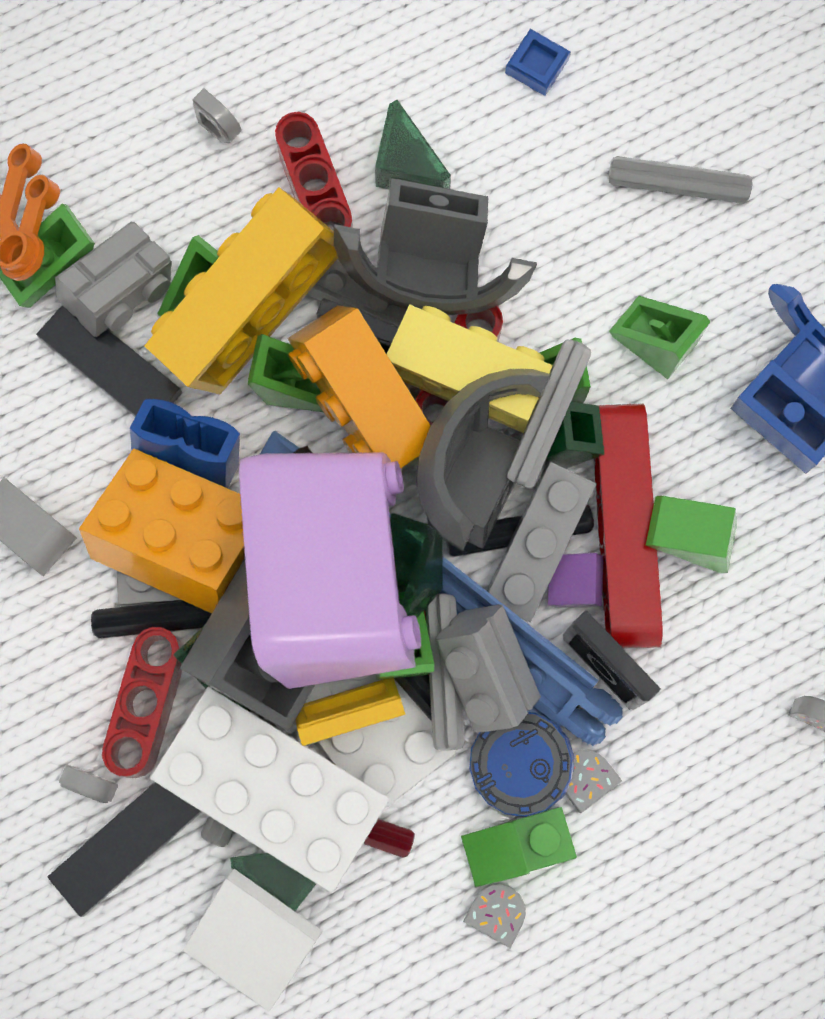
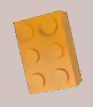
(359, 386)
(168, 530)

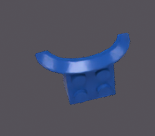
(789, 393)

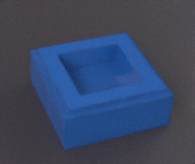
(537, 62)

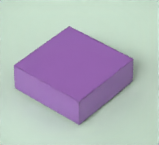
(577, 581)

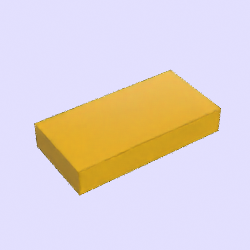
(349, 711)

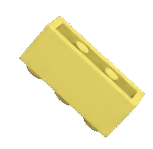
(447, 357)

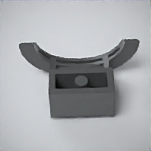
(430, 252)
(467, 462)

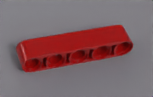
(624, 519)

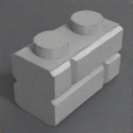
(114, 280)
(488, 668)

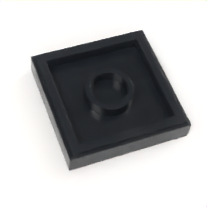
(610, 661)

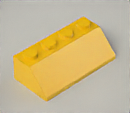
(244, 293)

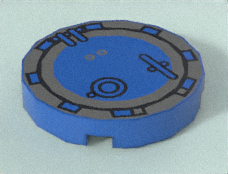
(523, 766)

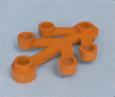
(20, 246)

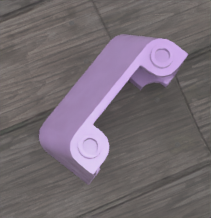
(323, 566)

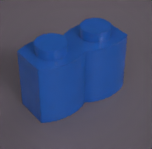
(186, 441)

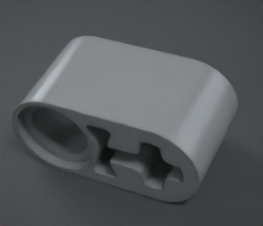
(31, 530)

